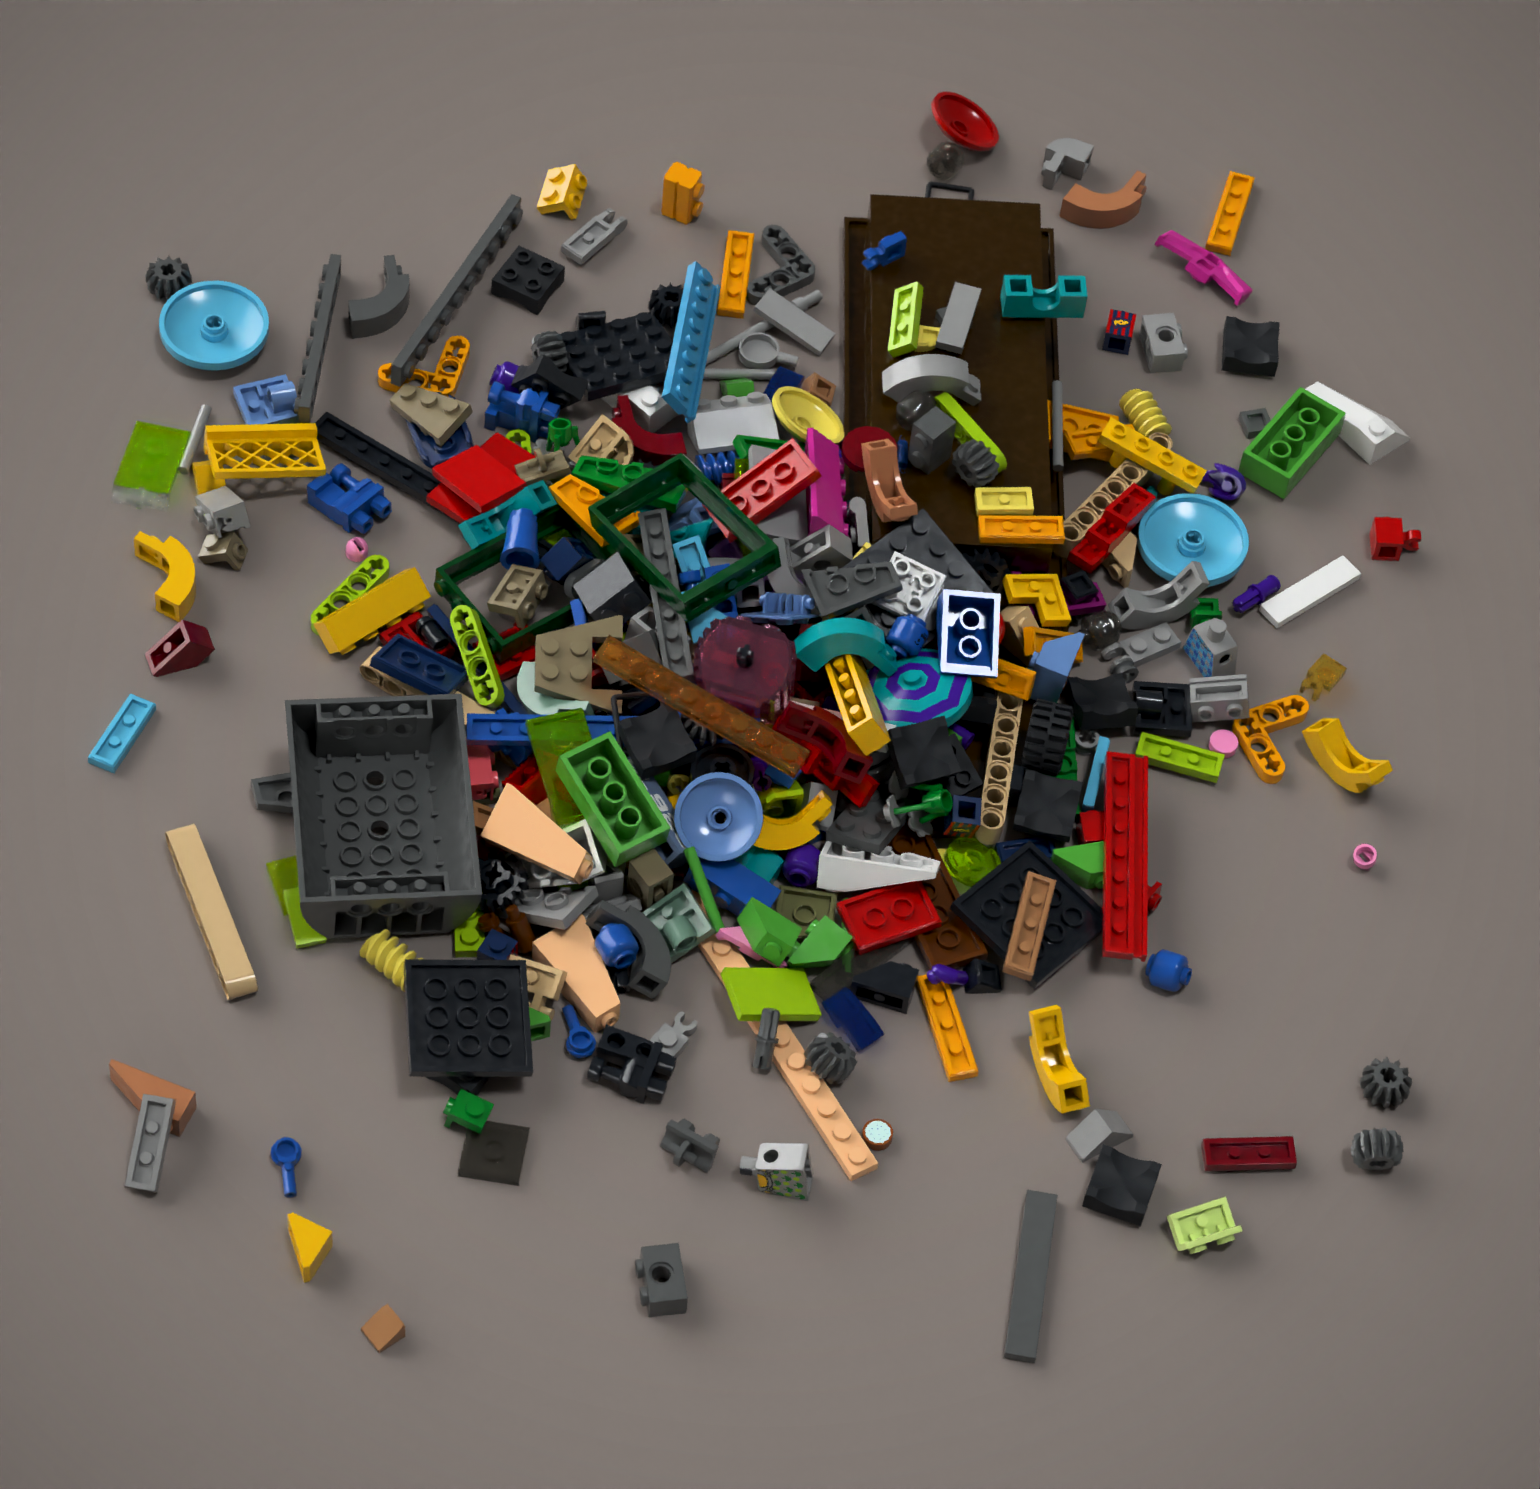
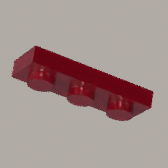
(1249, 1153)

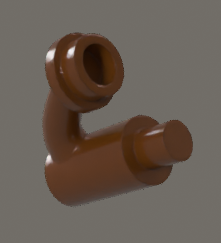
(517, 924)

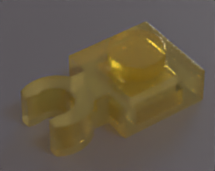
(1323, 674)

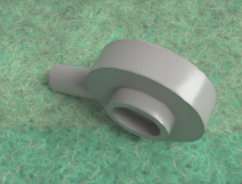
(762, 352)

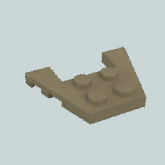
(565, 662)

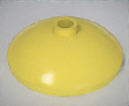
(801, 410)

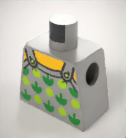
(781, 1169)

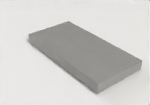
(791, 517)

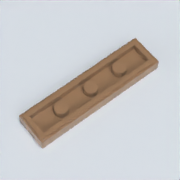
(1029, 926)

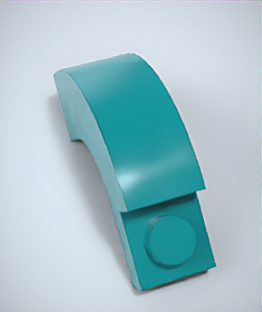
(494, 522)
(845, 636)

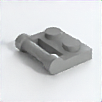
(858, 523)

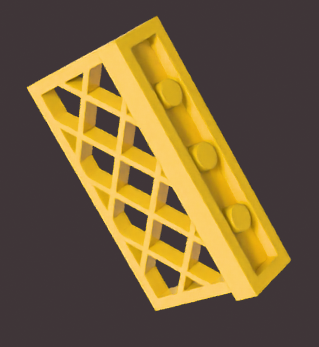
(256, 440)

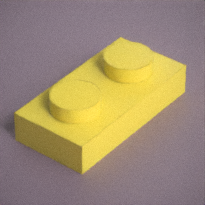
(1004, 501)

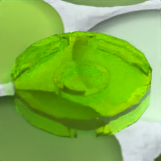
(970, 860)

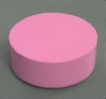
(1223, 742)

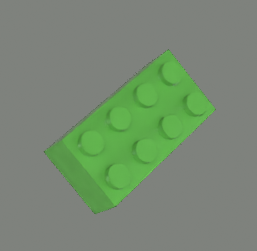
(1291, 442)
(612, 799)

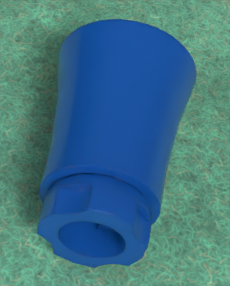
(521, 540)

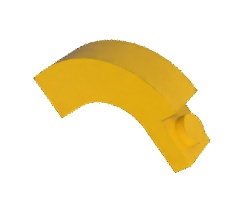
(179, 590)
(1340, 759)
(795, 830)
(1053, 1063)

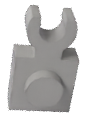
(675, 1038)

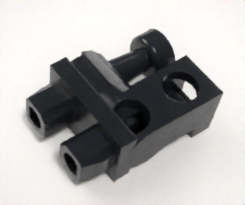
(639, 1063)

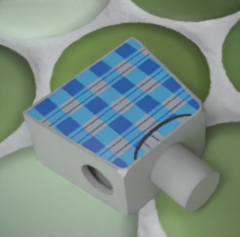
(1212, 648)

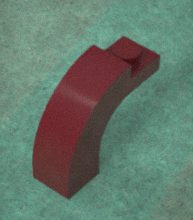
(647, 445)
(830, 736)

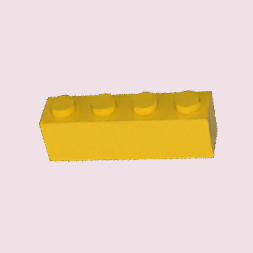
(372, 610)

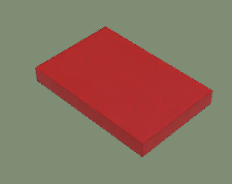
(478, 479)
(888, 915)

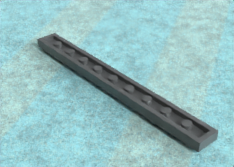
(454, 293)

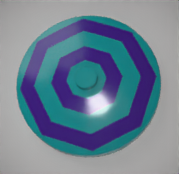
(919, 691)

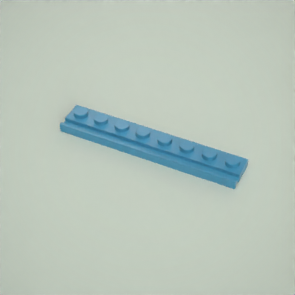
(691, 342)

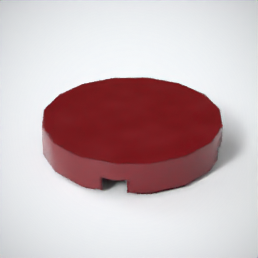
(852, 446)

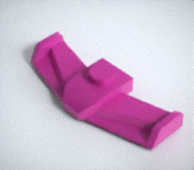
(1205, 265)

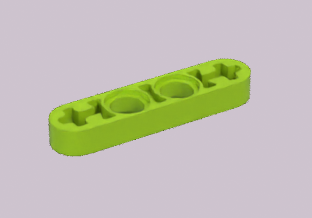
(966, 428)
(347, 593)
(480, 654)

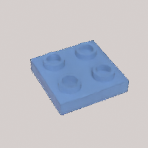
(267, 401)

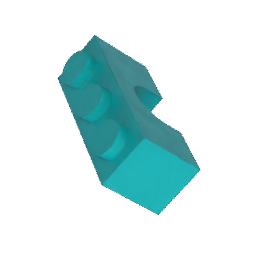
(1062, 300)

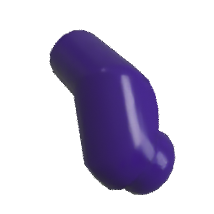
(947, 975)

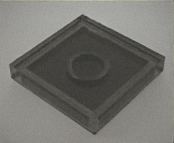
(494, 1153)

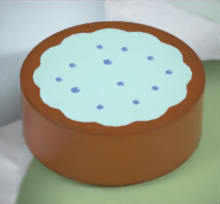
(877, 1134)

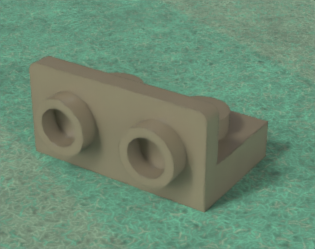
(519, 593)

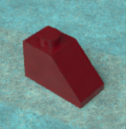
(180, 649)

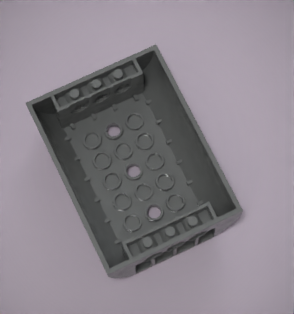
(427, 863)

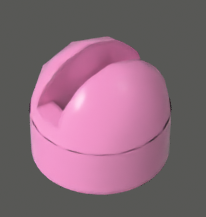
(353, 552)
(1369, 854)

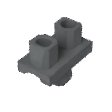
(690, 1146)

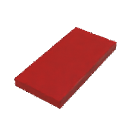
(769, 484)
(454, 506)

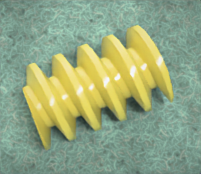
(1143, 412)
(387, 956)

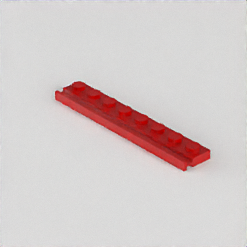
(1125, 856)

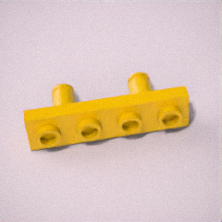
(1152, 456)

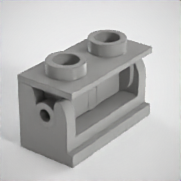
(221, 510)
(1219, 698)

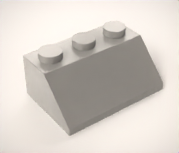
(725, 418)

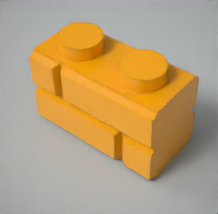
(682, 193)

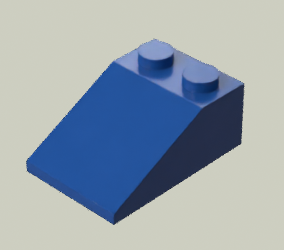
(968, 633)

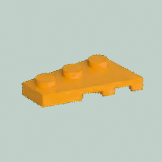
(577, 496)

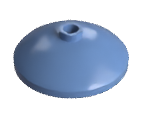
(697, 814)

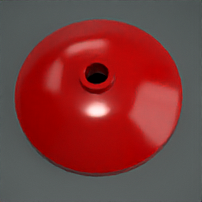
(964, 122)

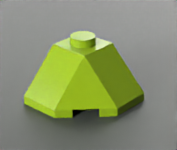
(781, 801)

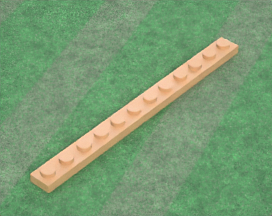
(807, 1087)

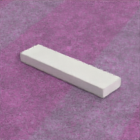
(1309, 591)

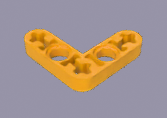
(440, 377)
(1259, 734)

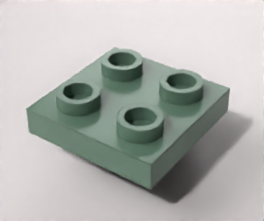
(680, 921)

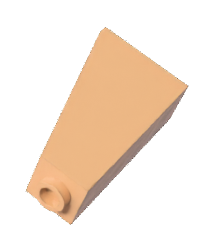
(531, 835)
(587, 979)

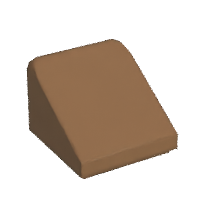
(819, 388)
(384, 1328)

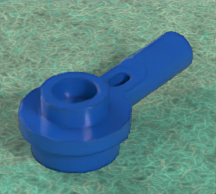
(580, 1040)
(286, 1154)

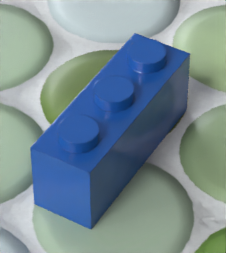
(734, 885)

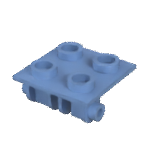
(783, 609)

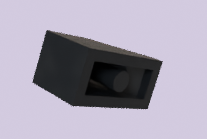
(887, 986)

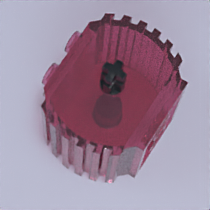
(747, 666)

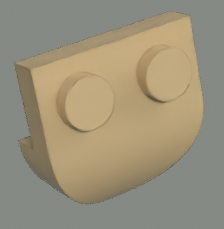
(605, 441)

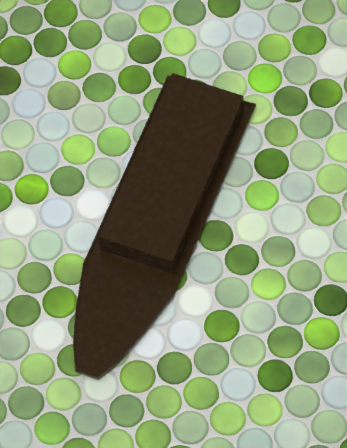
(1009, 355)

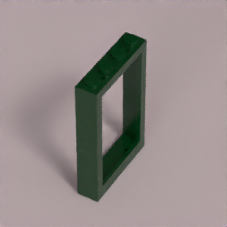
(488, 555)
(719, 587)

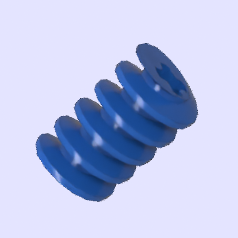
(714, 467)

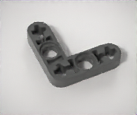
(789, 266)

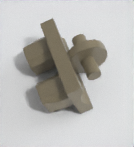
(543, 467)

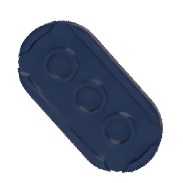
(431, 453)

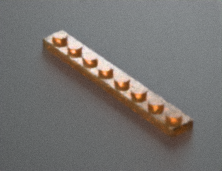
(701, 706)

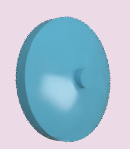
(214, 325)
(1189, 530)

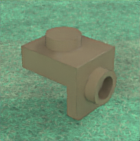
(226, 548)

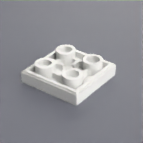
(919, 588)

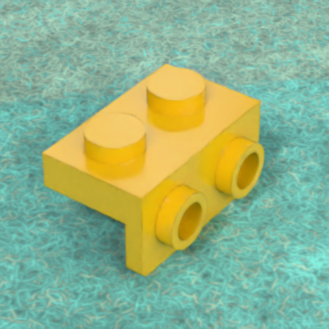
(562, 191)

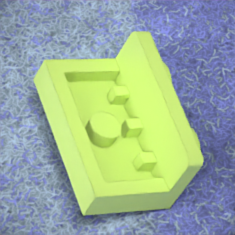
(1203, 1224)

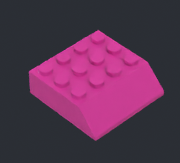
(825, 495)

